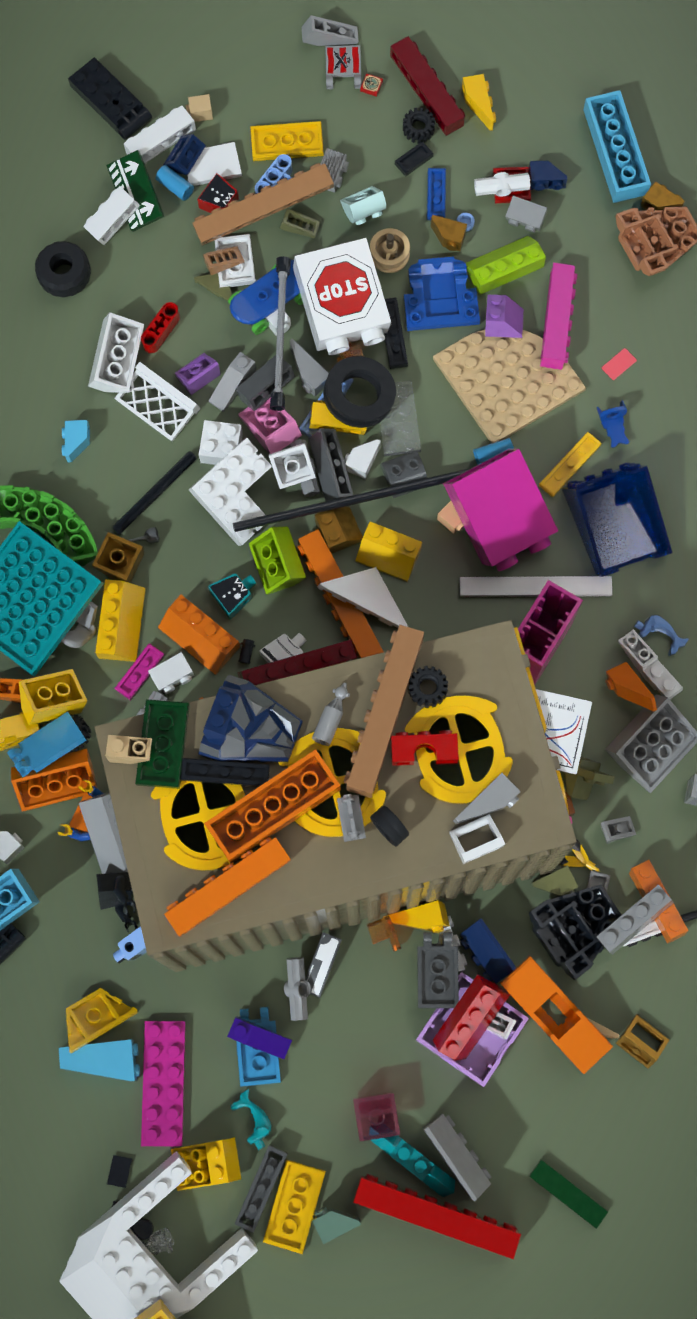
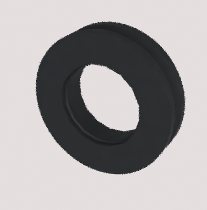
(359, 368)

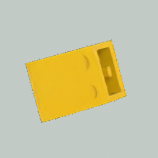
(210, 1163)

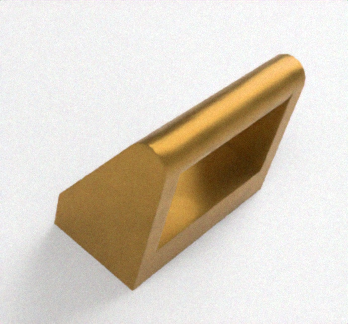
(639, 1049)

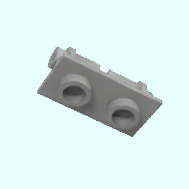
(351, 817)

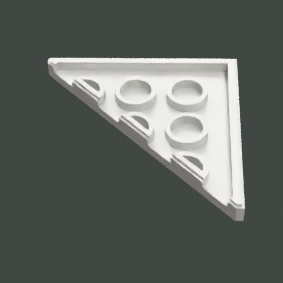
(368, 594)

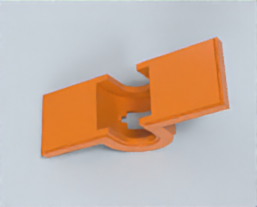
(575, 1037)

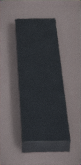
(394, 338)
(224, 772)

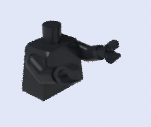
(116, 891)

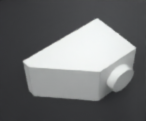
(362, 458)
(9, 846)

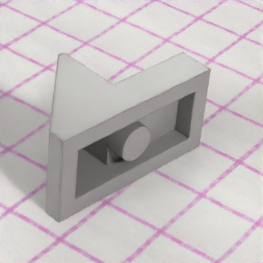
(617, 829)

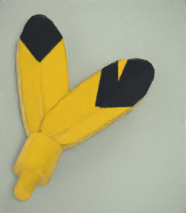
(580, 860)

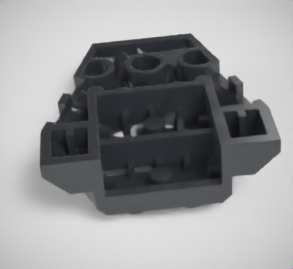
(571, 926)

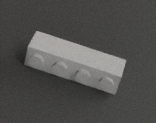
(635, 919)

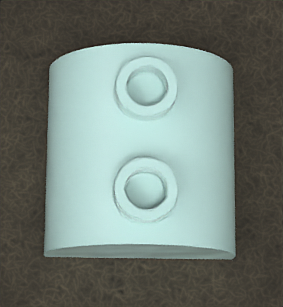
(363, 204)

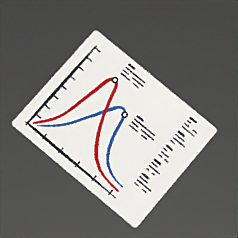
(566, 727)

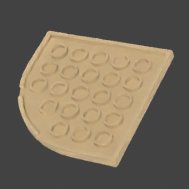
(504, 381)

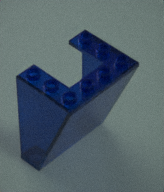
(618, 517)

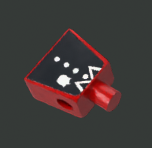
(217, 194)

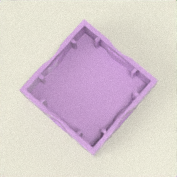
(488, 1050)

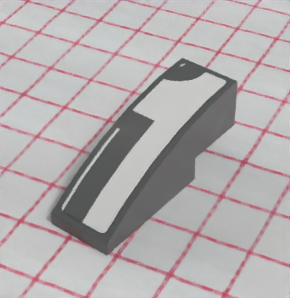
(322, 963)

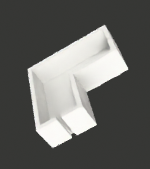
(224, 488)

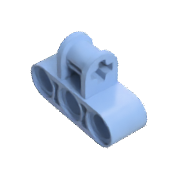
(275, 171)

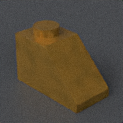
(449, 232)

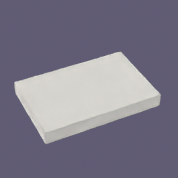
(215, 159)
(243, 273)

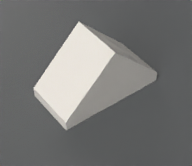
(501, 1026)

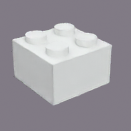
(218, 440)

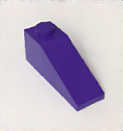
(259, 1037)

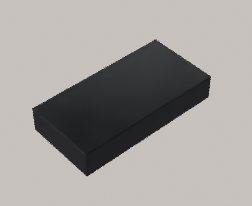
(413, 158)

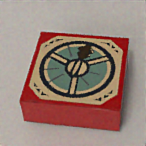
(371, 85)

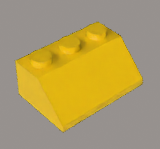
(388, 551)
(51, 696)

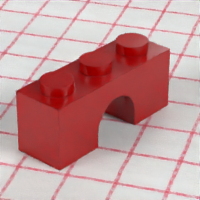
(442, 744)

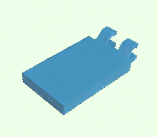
(47, 745)
(255, 1065)

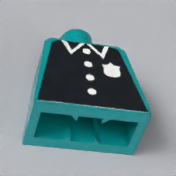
(232, 593)

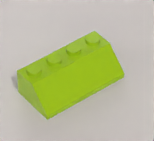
(505, 264)

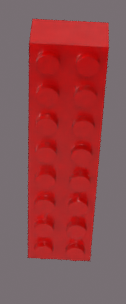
(437, 1217)

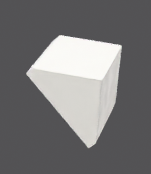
(292, 466)

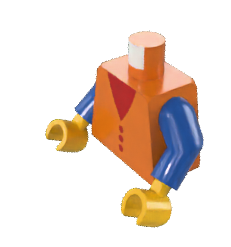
(77, 826)

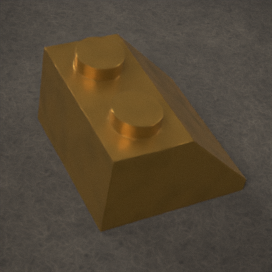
(338, 528)
(118, 558)

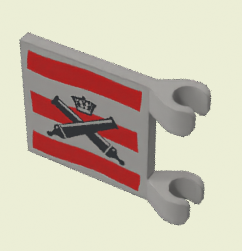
(343, 62)

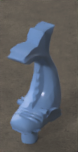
(657, 623)

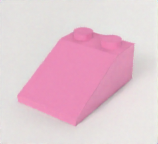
(271, 427)

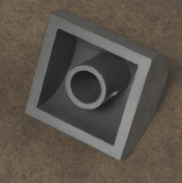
(403, 470)

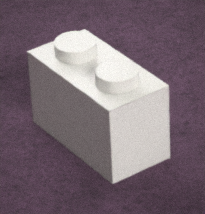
(171, 673)

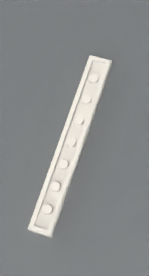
(533, 586)

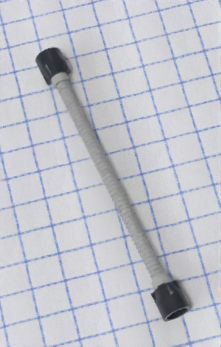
(277, 399)

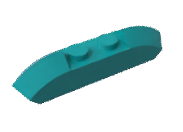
(417, 1164)

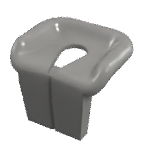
(85, 629)

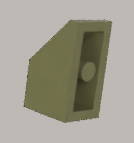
(558, 883)

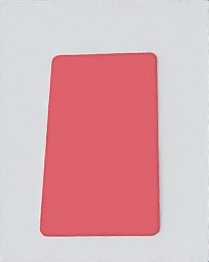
(619, 364)

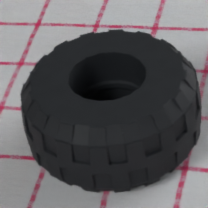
(59, 254)

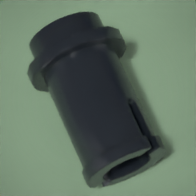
(246, 651)

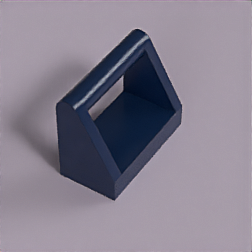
(185, 154)

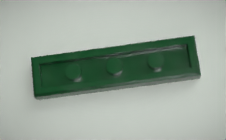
(568, 1194)

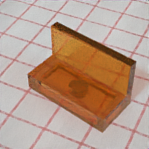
(384, 929)

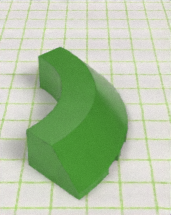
(50, 519)

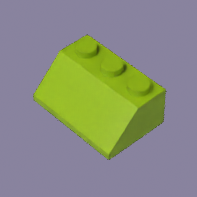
(277, 559)

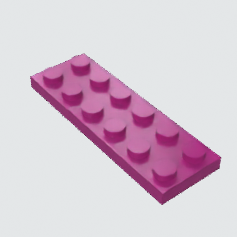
(163, 1083)

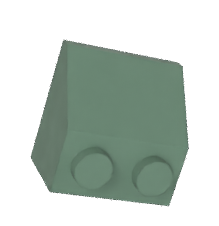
(333, 1223)

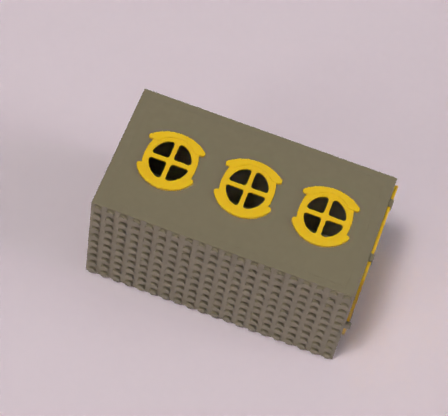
(366, 877)

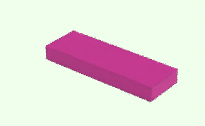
(138, 671)

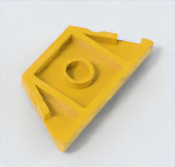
(94, 1017)

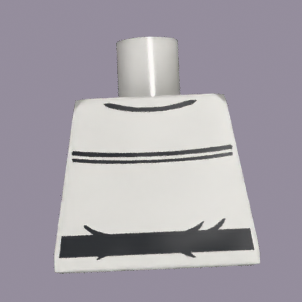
(282, 648)

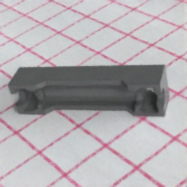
(261, 1188)

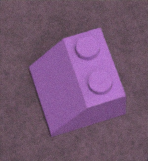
(503, 317)

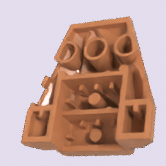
(656, 237)

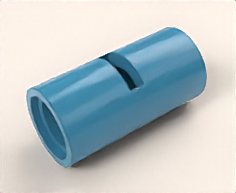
(174, 182)
(488, 451)

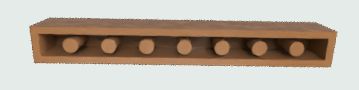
(263, 204)
(385, 711)

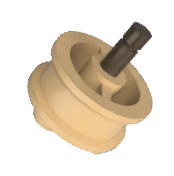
(390, 250)

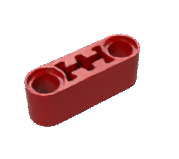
(163, 332)

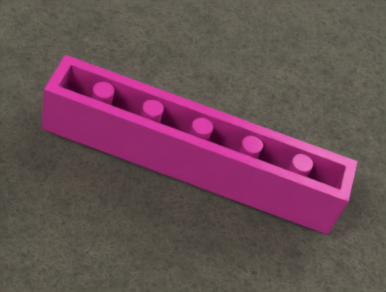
(557, 316)

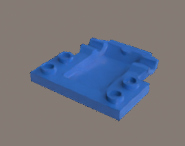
(440, 295)

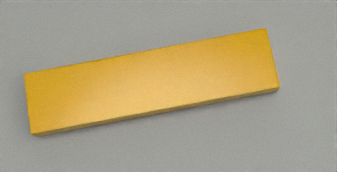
(570, 464)

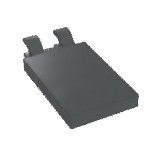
(437, 973)

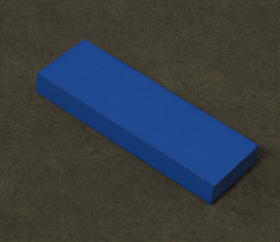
(436, 192)

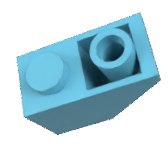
(76, 438)

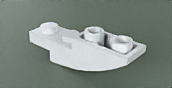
(649, 666)

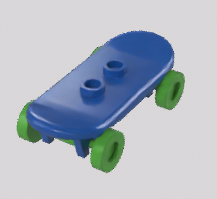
(261, 299)

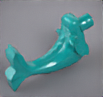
(262, 1122)

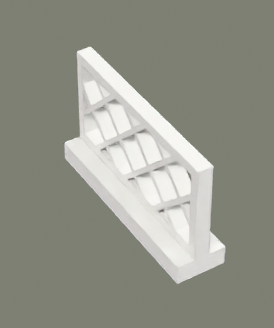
(170, 393)

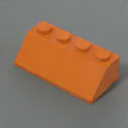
(198, 634)
(55, 782)

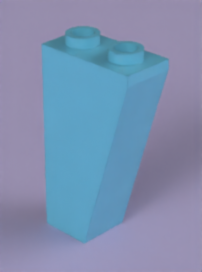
(104, 1059)

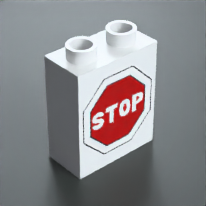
(342, 296)

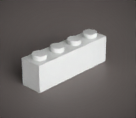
(161, 134)

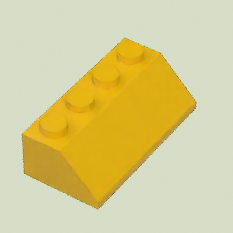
(120, 621)

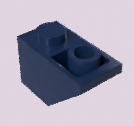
(546, 176)

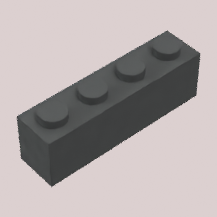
(330, 464)

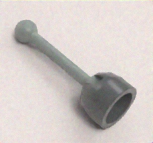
(151, 536)

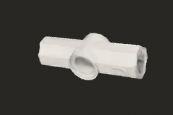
(502, 184)

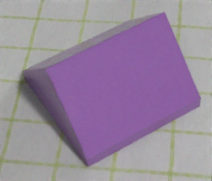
(198, 373)

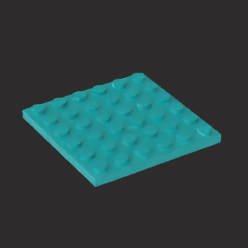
(38, 597)

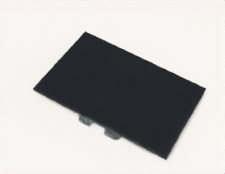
(119, 1171)

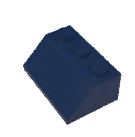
(487, 952)

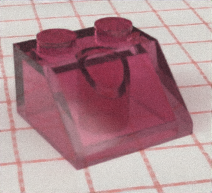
(376, 1116)

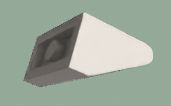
(483, 849)

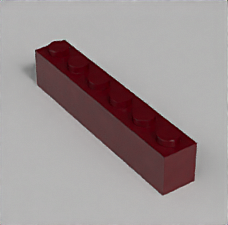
(427, 85)
(300, 663)

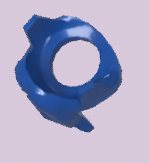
(613, 422)

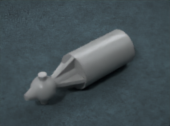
(330, 717)

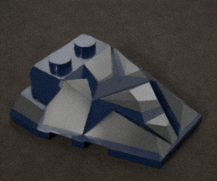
(248, 725)

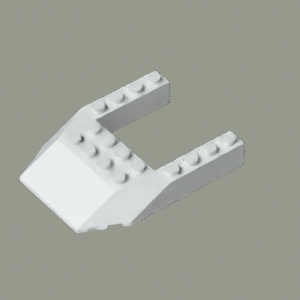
(120, 1278)

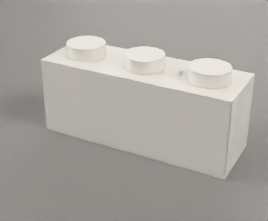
(111, 215)

